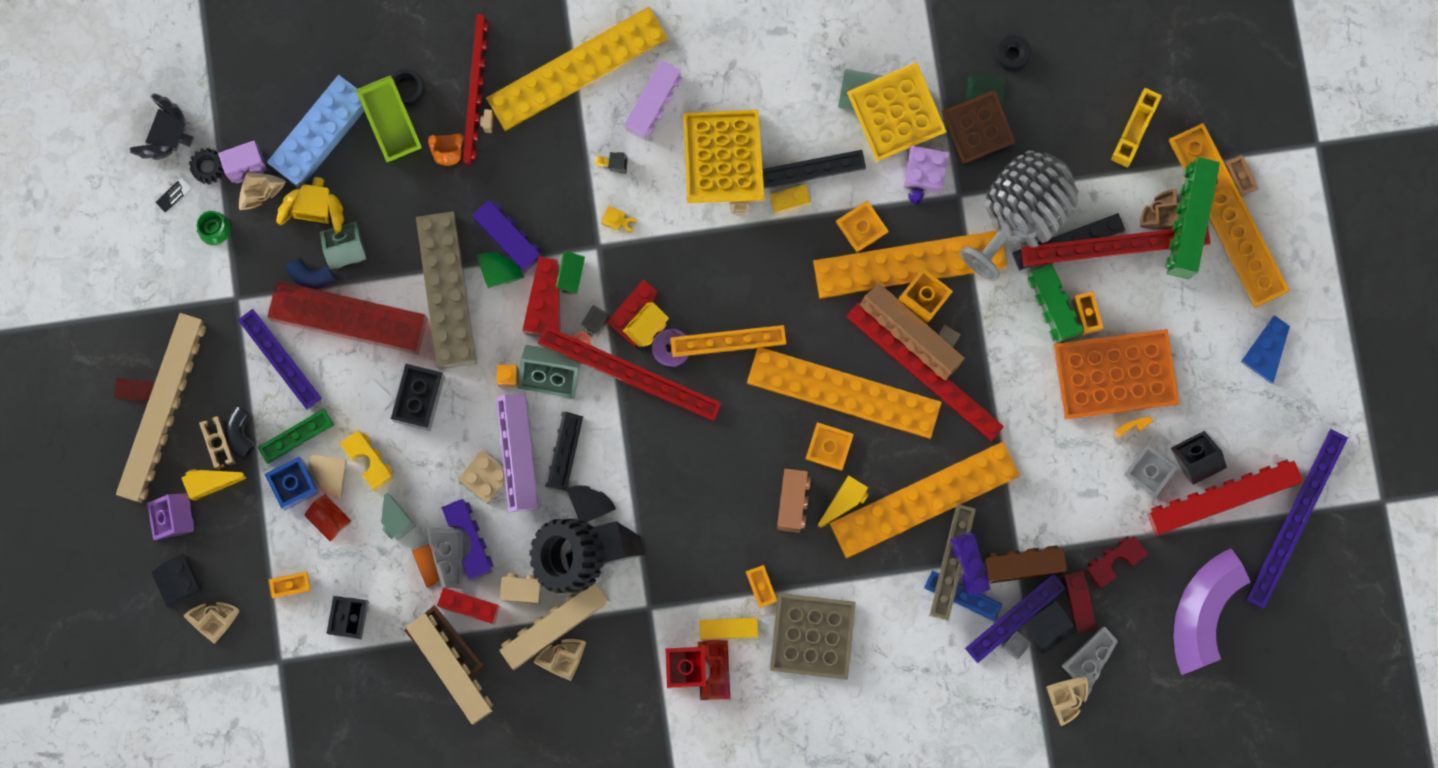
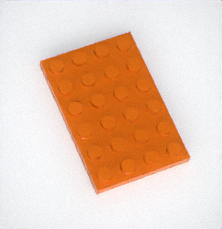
(1116, 374)

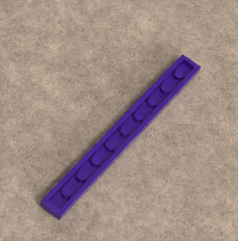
(1296, 519)

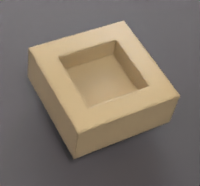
(486, 121)

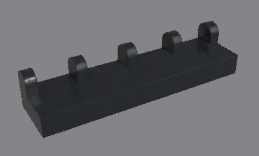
(564, 451)

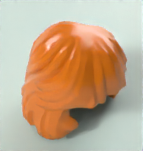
(446, 149)

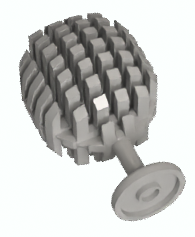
(1025, 206)

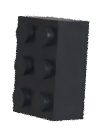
(417, 397)

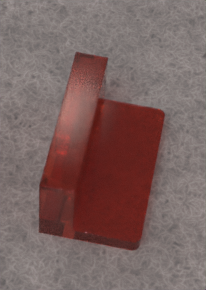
(327, 517)

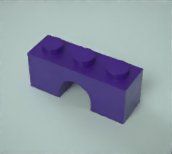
(974, 573)

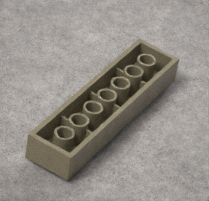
(446, 290)

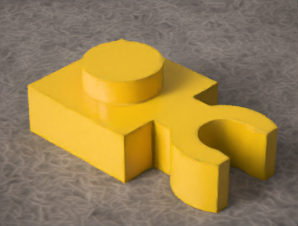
(616, 218)

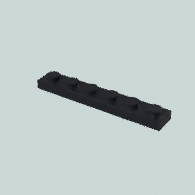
(813, 169)
(1102, 228)

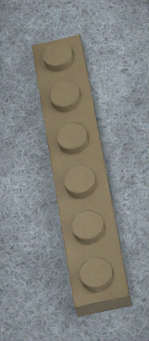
(950, 566)

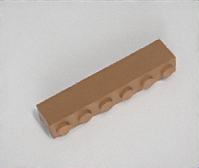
(912, 331)

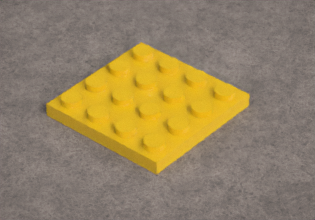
(896, 111)

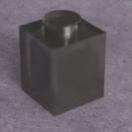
(595, 321)

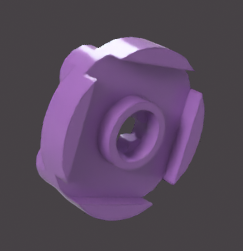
(660, 350)

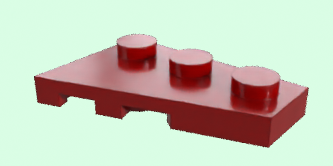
(631, 307)

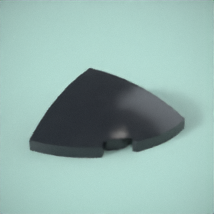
(589, 503)

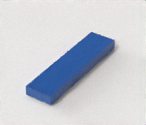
(977, 603)

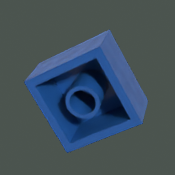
(291, 483)

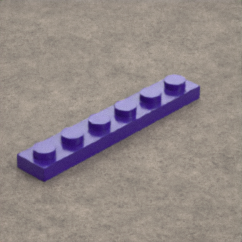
(280, 359)
(1015, 618)

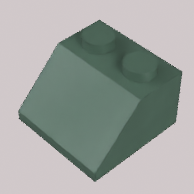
(342, 247)
(394, 519)

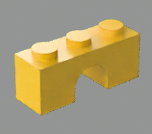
(357, 446)

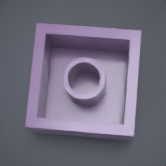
(241, 160)
(926, 169)

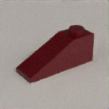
(1079, 601)

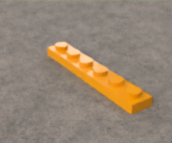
(728, 341)

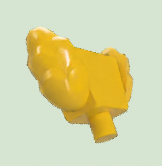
(312, 204)

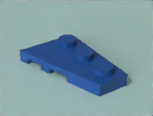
(1267, 349)

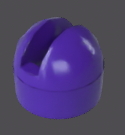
(917, 196)

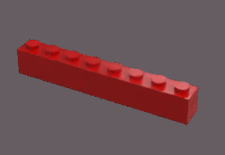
(1224, 498)

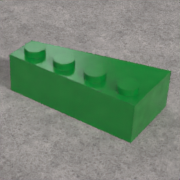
(1054, 304)

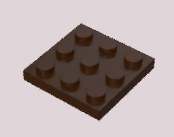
(978, 127)

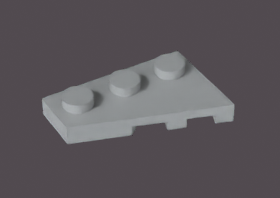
(448, 555)
(1091, 657)

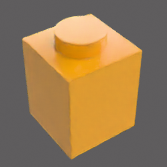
(507, 375)

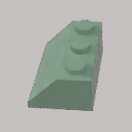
(548, 372)

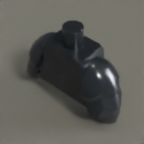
(165, 133)

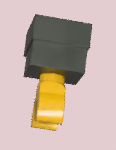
(616, 162)

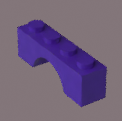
(476, 562)

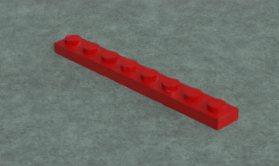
(474, 97)

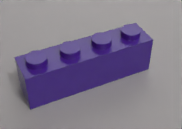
(507, 236)

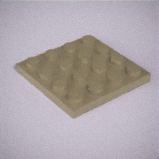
(812, 636)

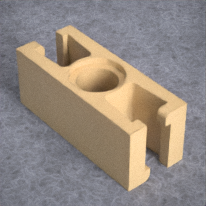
(209, 439)

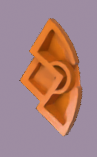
(426, 565)

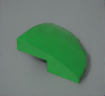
(498, 269)

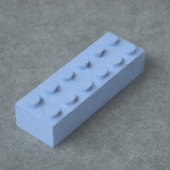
(317, 133)

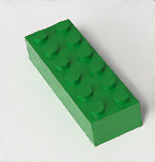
(1192, 218)

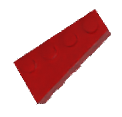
(544, 299)

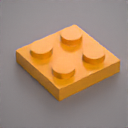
(862, 226)
(829, 446)

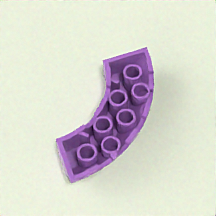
(1200, 610)

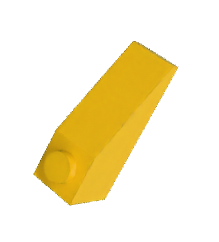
(205, 482)
(846, 499)

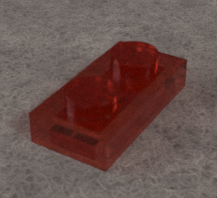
(133, 389)

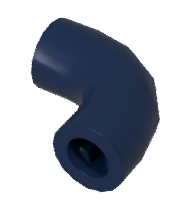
(312, 279)

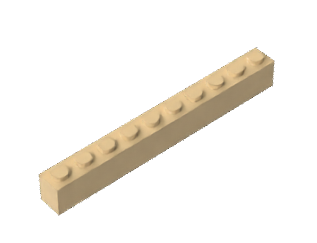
(160, 408)

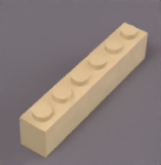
(553, 626)
(449, 668)

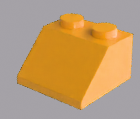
(925, 295)

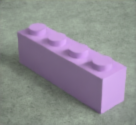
(653, 99)

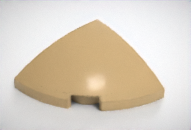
(258, 188)
(328, 473)
(212, 620)
(562, 658)
(1067, 698)

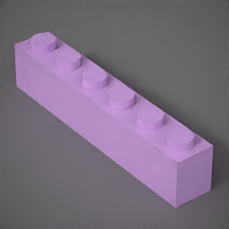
(517, 453)

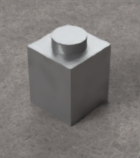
(1016, 645)

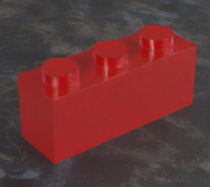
(468, 606)

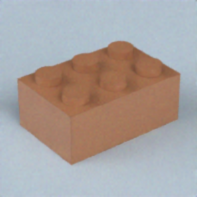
(793, 500)

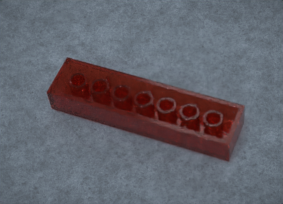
(347, 317)

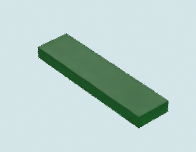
(295, 436)

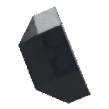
(618, 543)

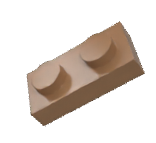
(1241, 175)

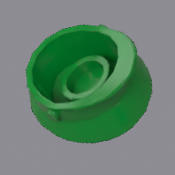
(213, 227)

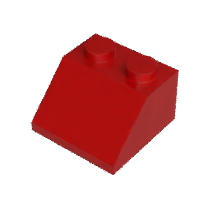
(685, 667)

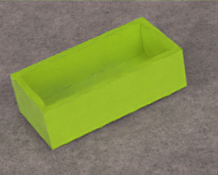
(388, 118)

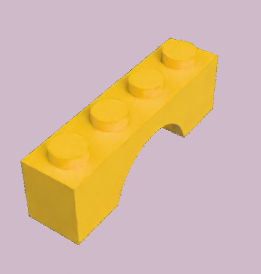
(1136, 127)

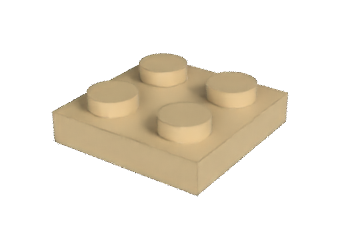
(484, 477)

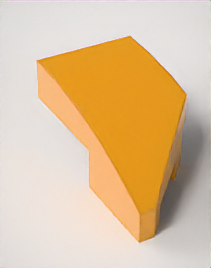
(1139, 425)

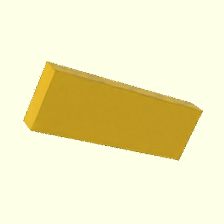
(728, 628)

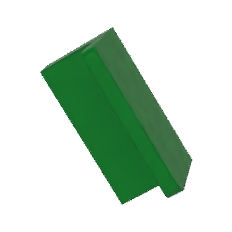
(570, 272)

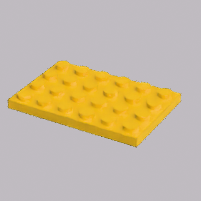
(723, 156)

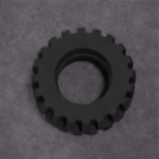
(547, 555)

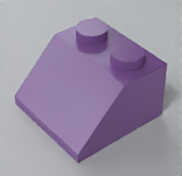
(170, 516)

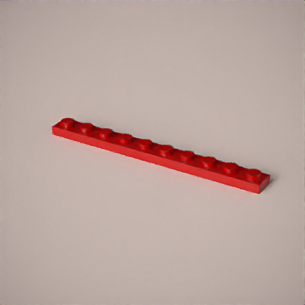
(1099, 247)
(629, 373)
(945, 390)

